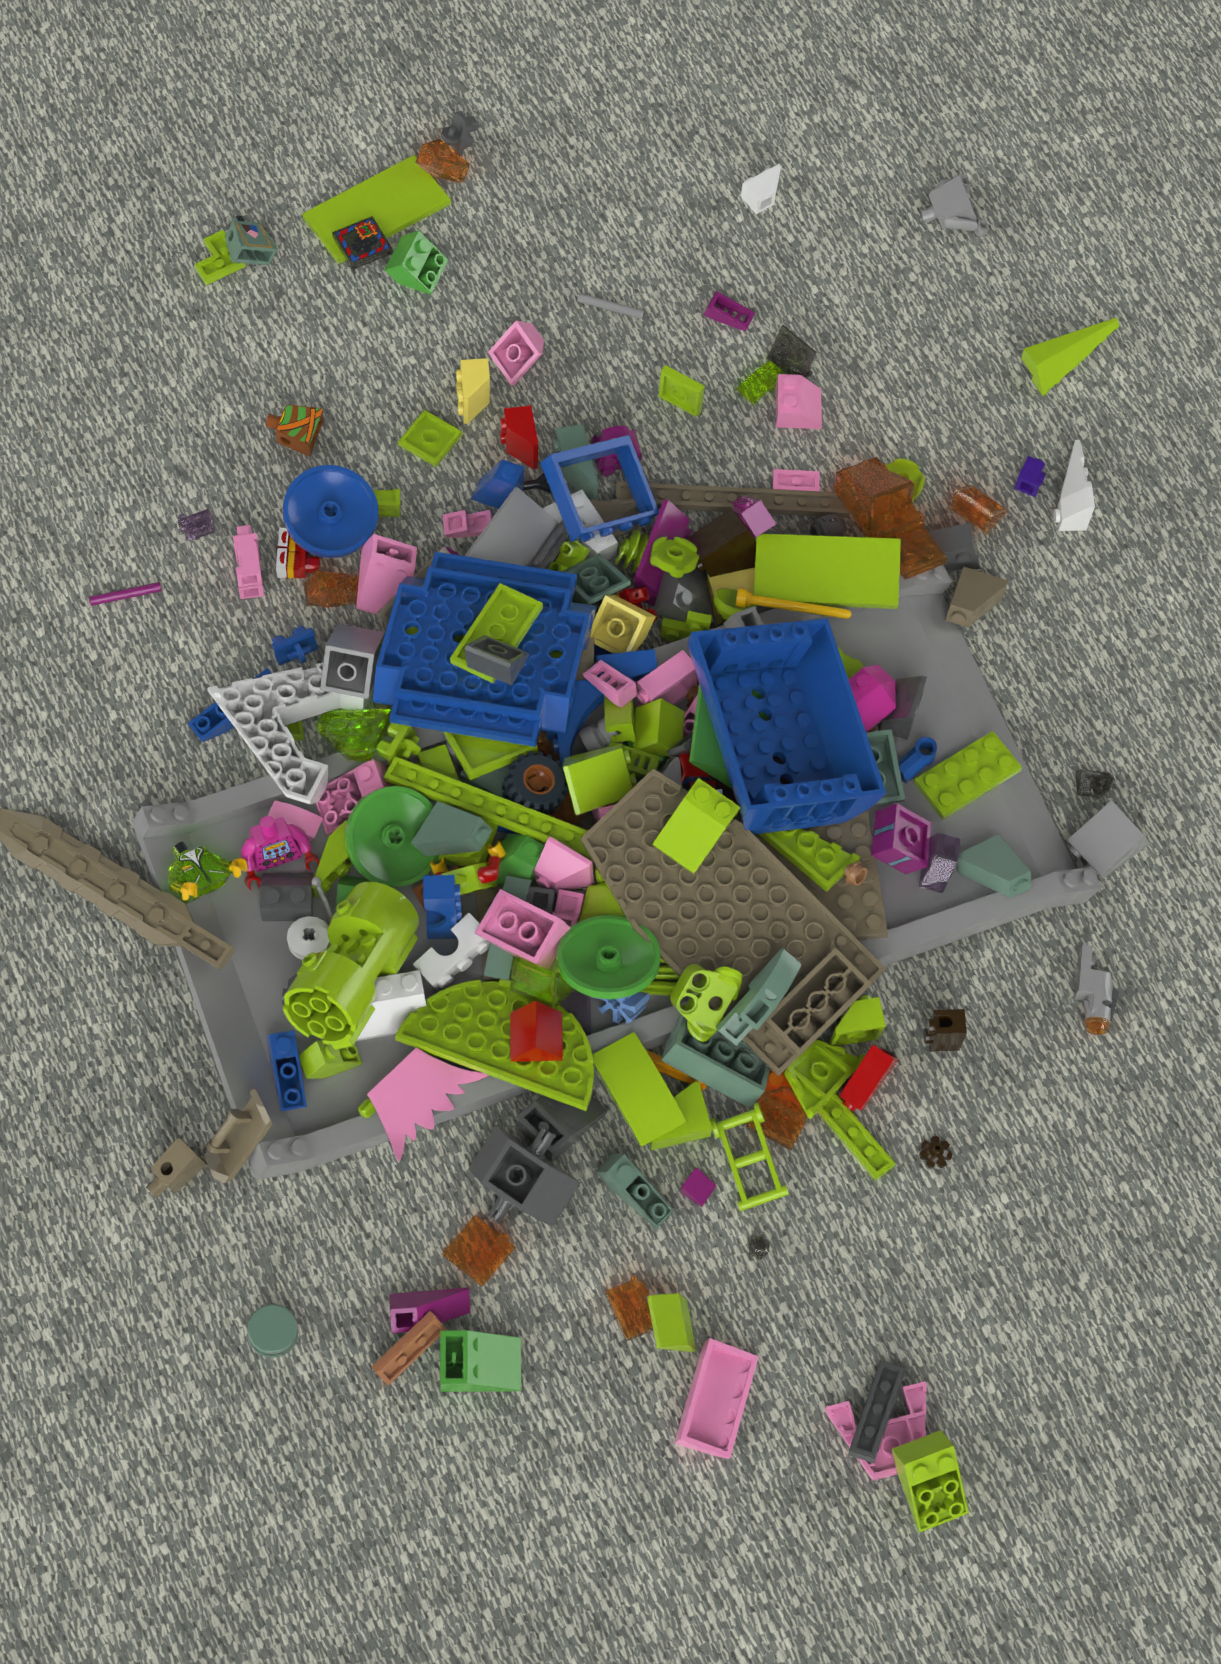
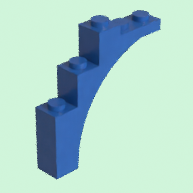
(587, 698)

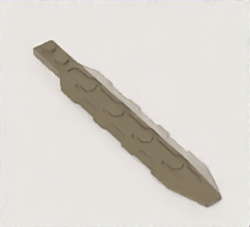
(108, 886)

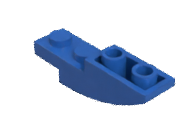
(213, 721)

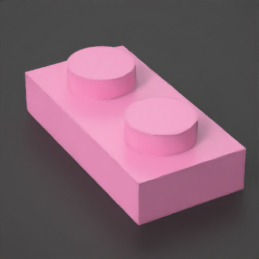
(796, 480)

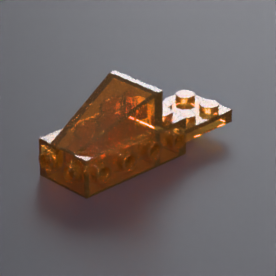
(885, 509)

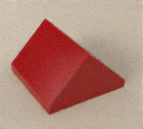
(536, 1033)

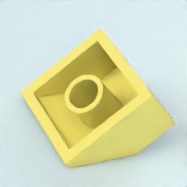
(620, 625)

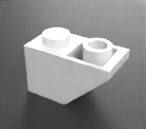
(761, 190)

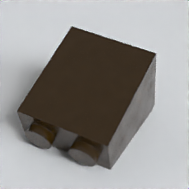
(724, 545)

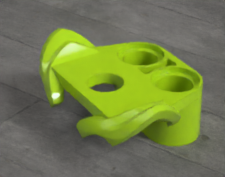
(721, 982)

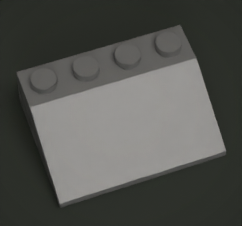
(515, 532)

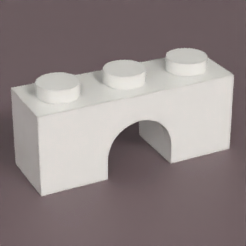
(441, 969)

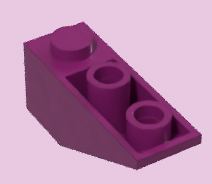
(411, 1307)

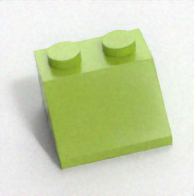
(861, 1023)

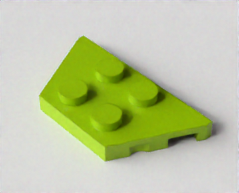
(820, 1074)

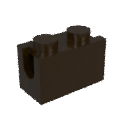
(945, 1030)

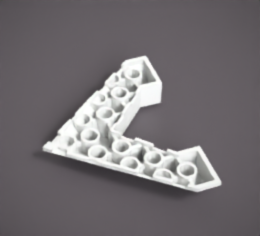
(263, 708)

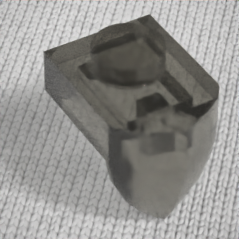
(1093, 783)

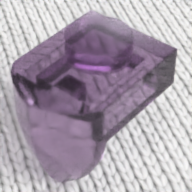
(197, 524)

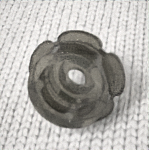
(758, 1246)

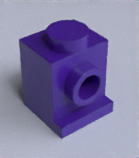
(1031, 476)

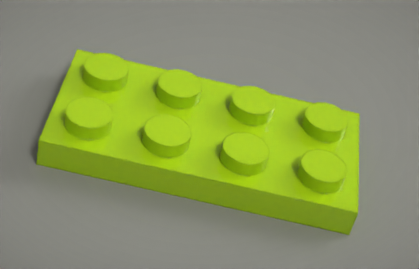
(503, 618)
(967, 775)

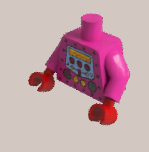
(274, 844)

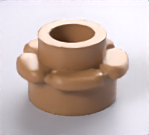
(855, 873)

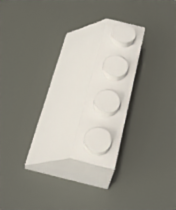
(394, 1001)

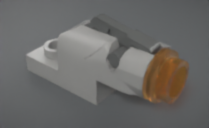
(1096, 991)

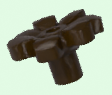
(935, 1152)

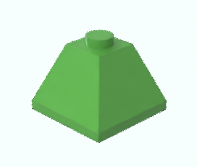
(520, 857)

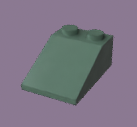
(579, 475)
(596, 579)
(887, 763)

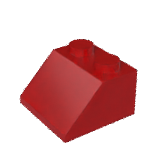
(520, 435)

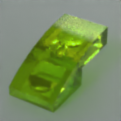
(760, 382)

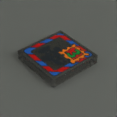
(362, 242)

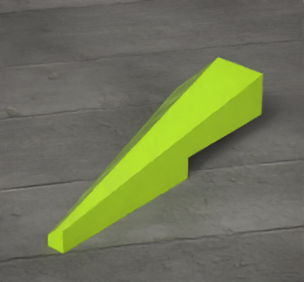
(1060, 355)

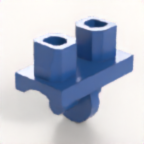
(295, 646)

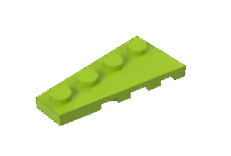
(812, 855)

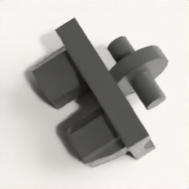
(458, 133)

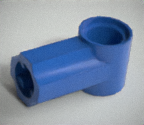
(915, 761)

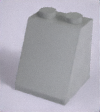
(351, 660)
(1107, 840)

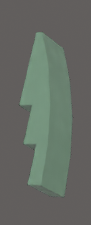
(498, 961)

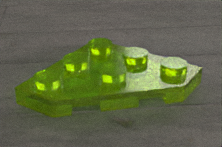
(354, 732)

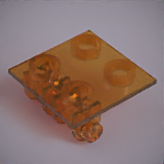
(479, 1250)

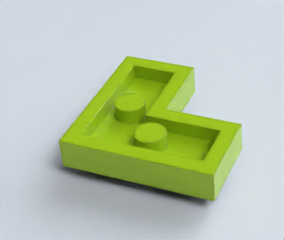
(219, 263)
(676, 630)

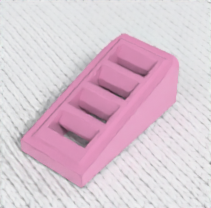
(620, 694)

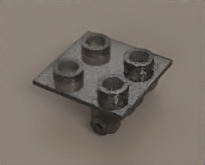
(791, 354)

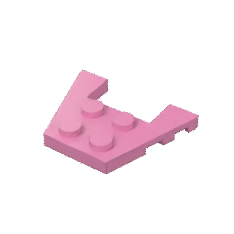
(898, 1431)

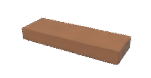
(408, 1348)

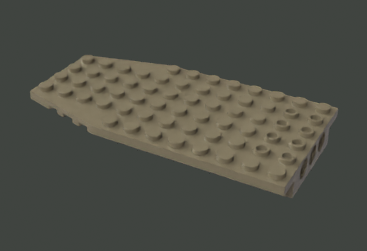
(731, 915)

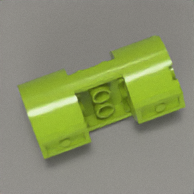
(336, 986)

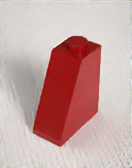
(868, 1078)

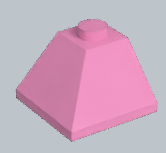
(517, 350)
(562, 868)

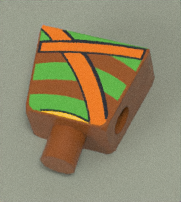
(297, 427)

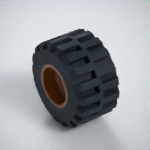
(536, 782)

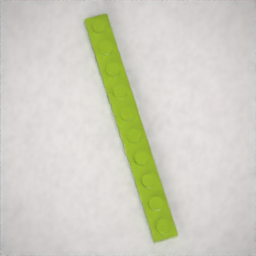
(485, 805)

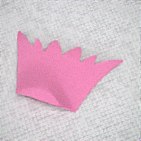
(411, 1093)

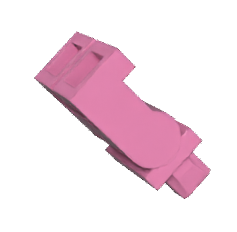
(248, 559)

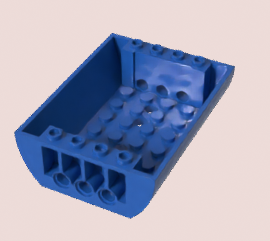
(809, 726)

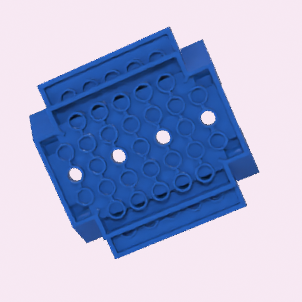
(439, 696)

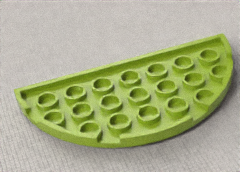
(473, 1029)

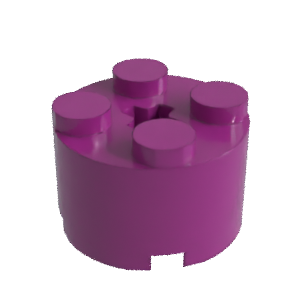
(610, 463)

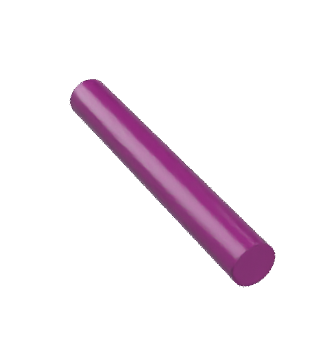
(125, 593)

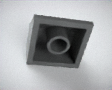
(286, 896)

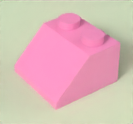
(797, 403)

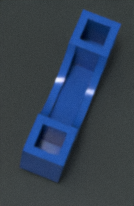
(442, 905)

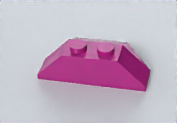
(873, 694)

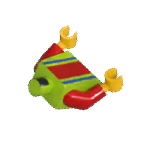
(476, 876)

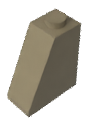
(974, 596)

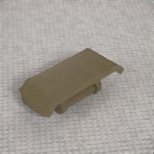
(237, 1139)

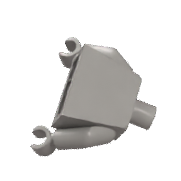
(954, 207)

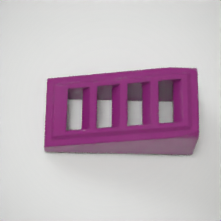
(720, 315)

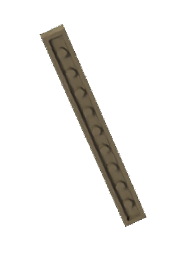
(721, 498)

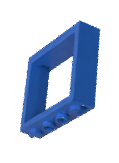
(633, 473)

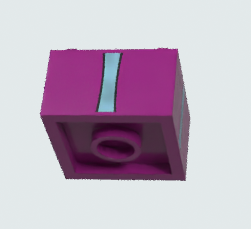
(901, 839)

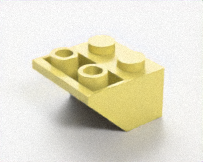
(472, 387)

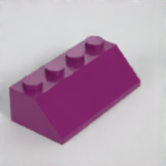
(669, 524)

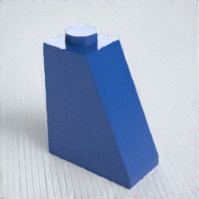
(499, 483)

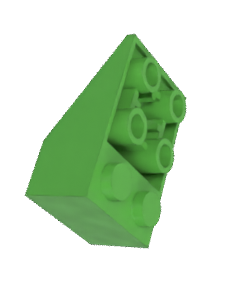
(479, 1362)

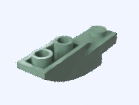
(762, 998)

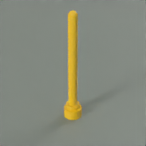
(746, 598)

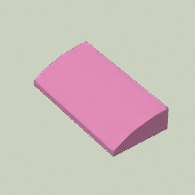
(716, 1399)

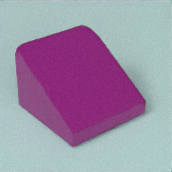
(698, 1187)

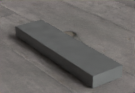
(877, 1411)

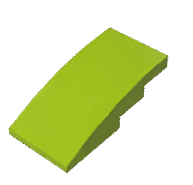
(637, 1089)

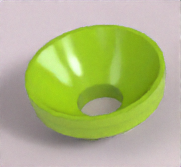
(726, 601)

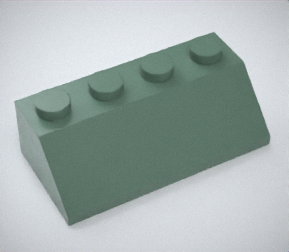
(717, 1063)

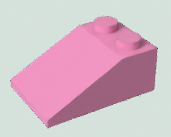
(522, 929)

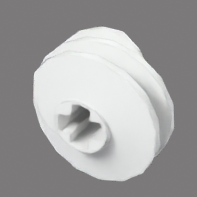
(305, 928)

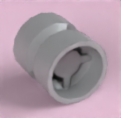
(596, 736)

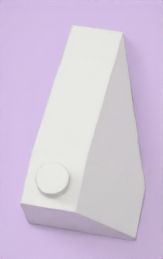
(1076, 497)

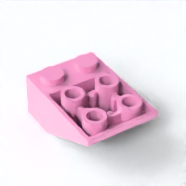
(382, 568)
(347, 790)

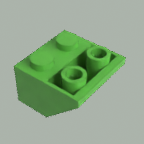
(416, 263)

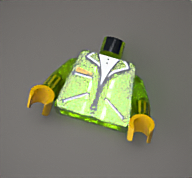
(200, 872)

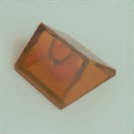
(977, 508)

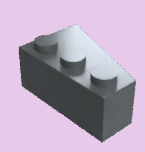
(958, 546)

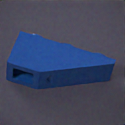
(286, 1070)

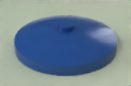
(330, 511)

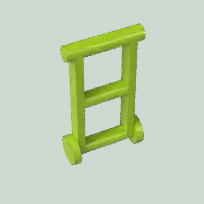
(719, 1131)

